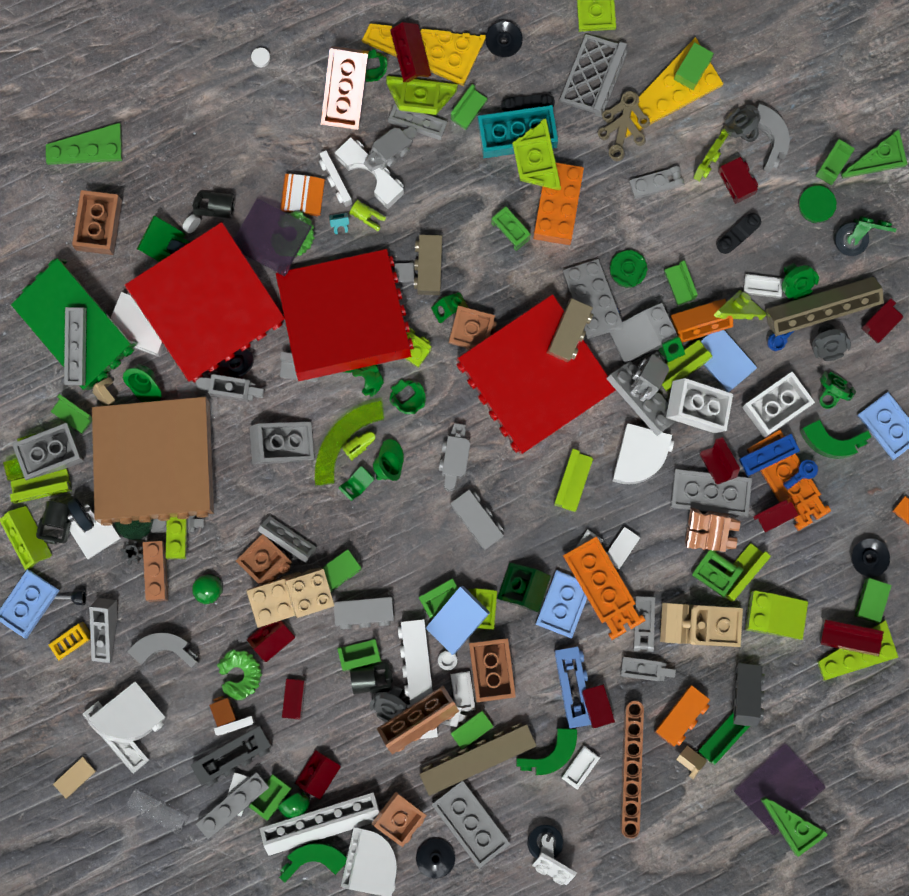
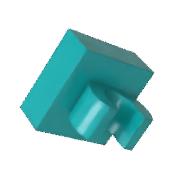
(339, 220)

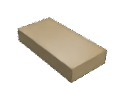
(74, 777)

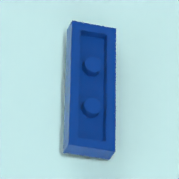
(769, 455)

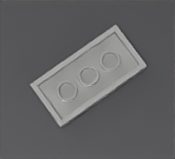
(590, 287)
(651, 411)
(702, 493)
(471, 824)

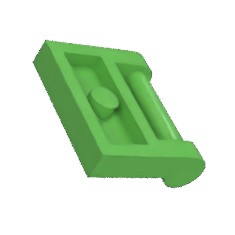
(714, 577)

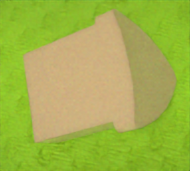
(102, 393)
(692, 761)

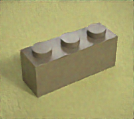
(428, 264)
(570, 330)

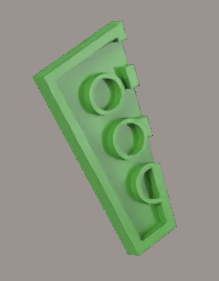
(89, 147)

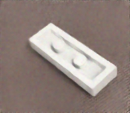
(334, 179)

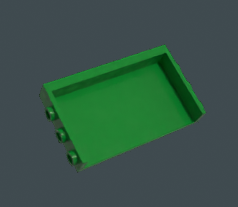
(43, 310)

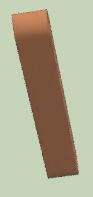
(635, 778)

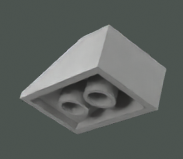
(643, 333)
(281, 442)
(48, 452)

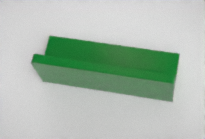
(722, 740)

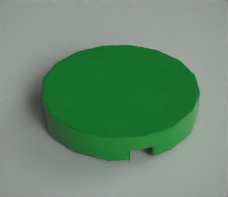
(817, 204)
(628, 268)

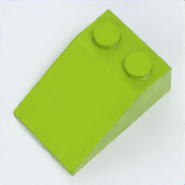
(776, 615)

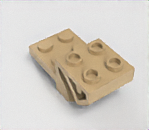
(290, 596)
(701, 625)

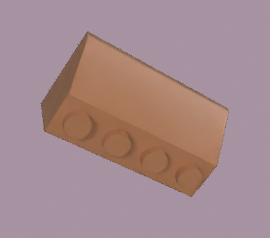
(417, 720)

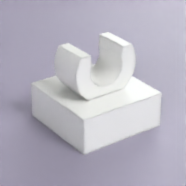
(457, 718)

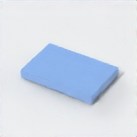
(729, 362)
(887, 424)
(27, 603)
(562, 605)
(457, 620)

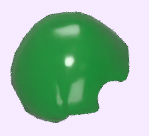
(207, 589)
(294, 806)

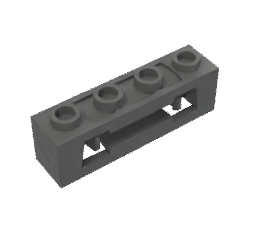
(203, 772)

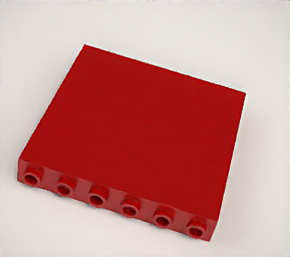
(205, 302)
(344, 315)
(527, 386)

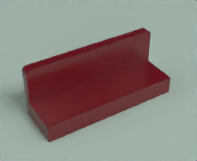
(410, 51)
(852, 638)

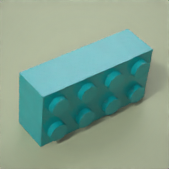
(501, 129)

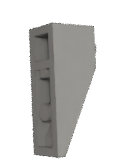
(102, 629)

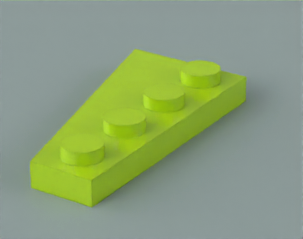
(846, 661)

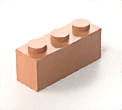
(155, 571)

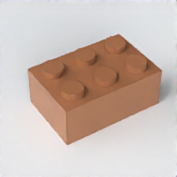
(97, 222)
(492, 670)

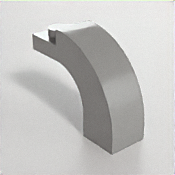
(777, 132)
(152, 644)

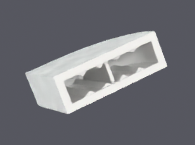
(135, 326)
(641, 454)
(127, 716)
(370, 864)

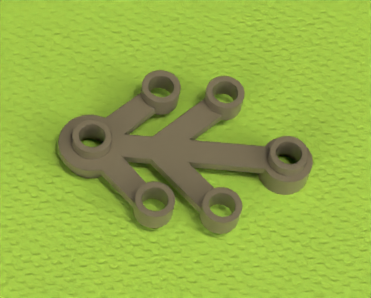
(623, 123)

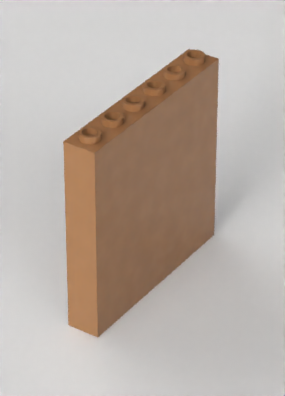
(152, 461)

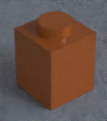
(223, 711)

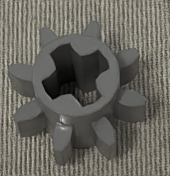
(130, 548)

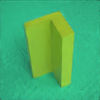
(682, 367)
(573, 481)
(40, 487)
(22, 534)
(751, 561)

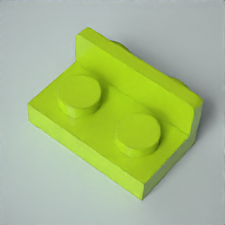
(421, 349)
(488, 600)

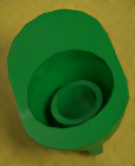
(142, 383)
(389, 461)

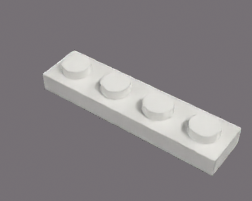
(126, 751)

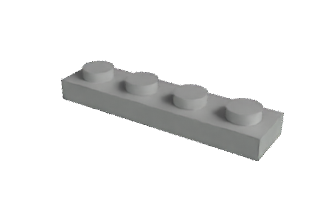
(75, 346)
(232, 805)

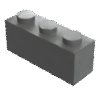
(748, 695)

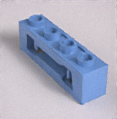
(581, 676)

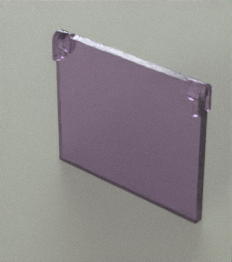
(271, 236)
(782, 780)

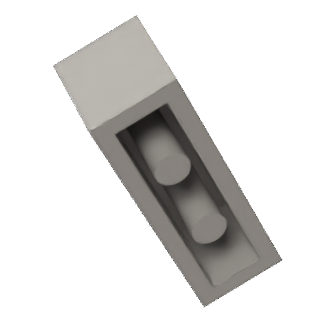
(477, 519)
(363, 613)

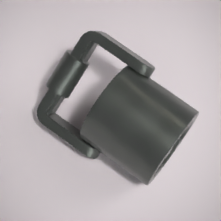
(219, 205)
(54, 516)
(364, 679)

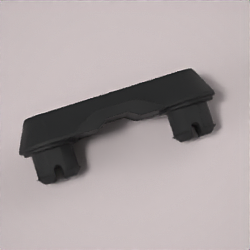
(521, 102)
(739, 233)

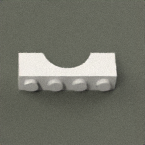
(353, 156)

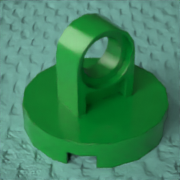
(799, 281)
(836, 387)

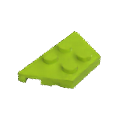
(420, 95)
(536, 158)

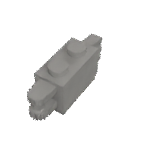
(649, 376)
(230, 388)

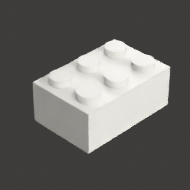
(778, 404)
(699, 405)

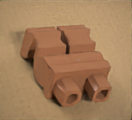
(716, 531)

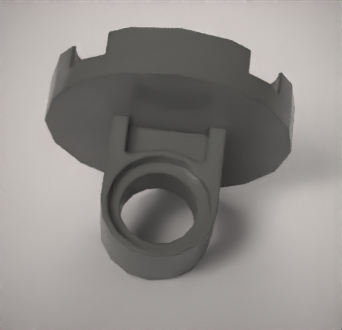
(742, 122)
(830, 343)
(388, 704)

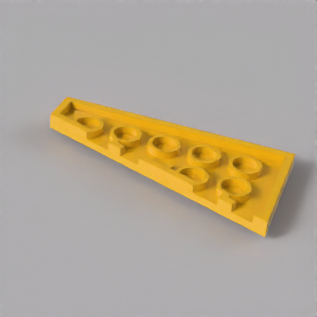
(668, 95)

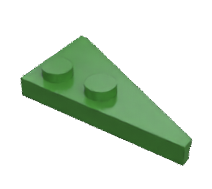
(884, 157)
(796, 831)

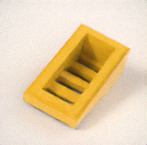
(83, 630)

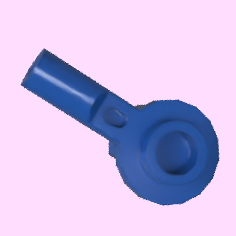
(778, 342)
(807, 470)

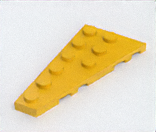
(447, 52)

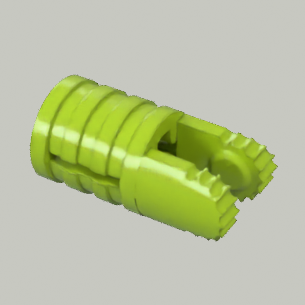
(364, 213)
(360, 443)

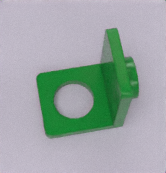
(449, 305)
(672, 349)
(357, 483)

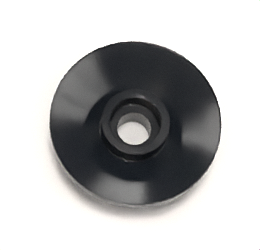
(508, 32)
(237, 365)
(879, 554)
(435, 847)

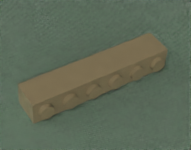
(824, 306)
(478, 759)

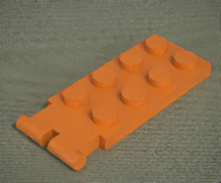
(803, 493)
(603, 587)

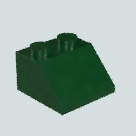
(524, 587)

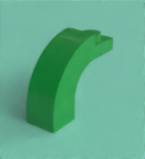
(825, 445)
(564, 748)
(315, 852)

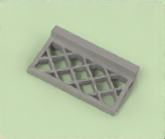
(610, 75)

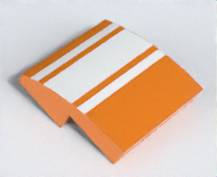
(302, 194)

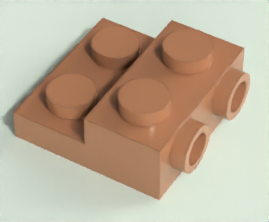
(471, 327)
(264, 561)
(399, 819)

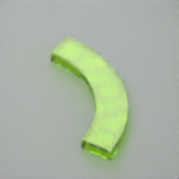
(338, 437)

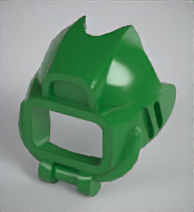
(378, 73)
(372, 378)
(414, 403)

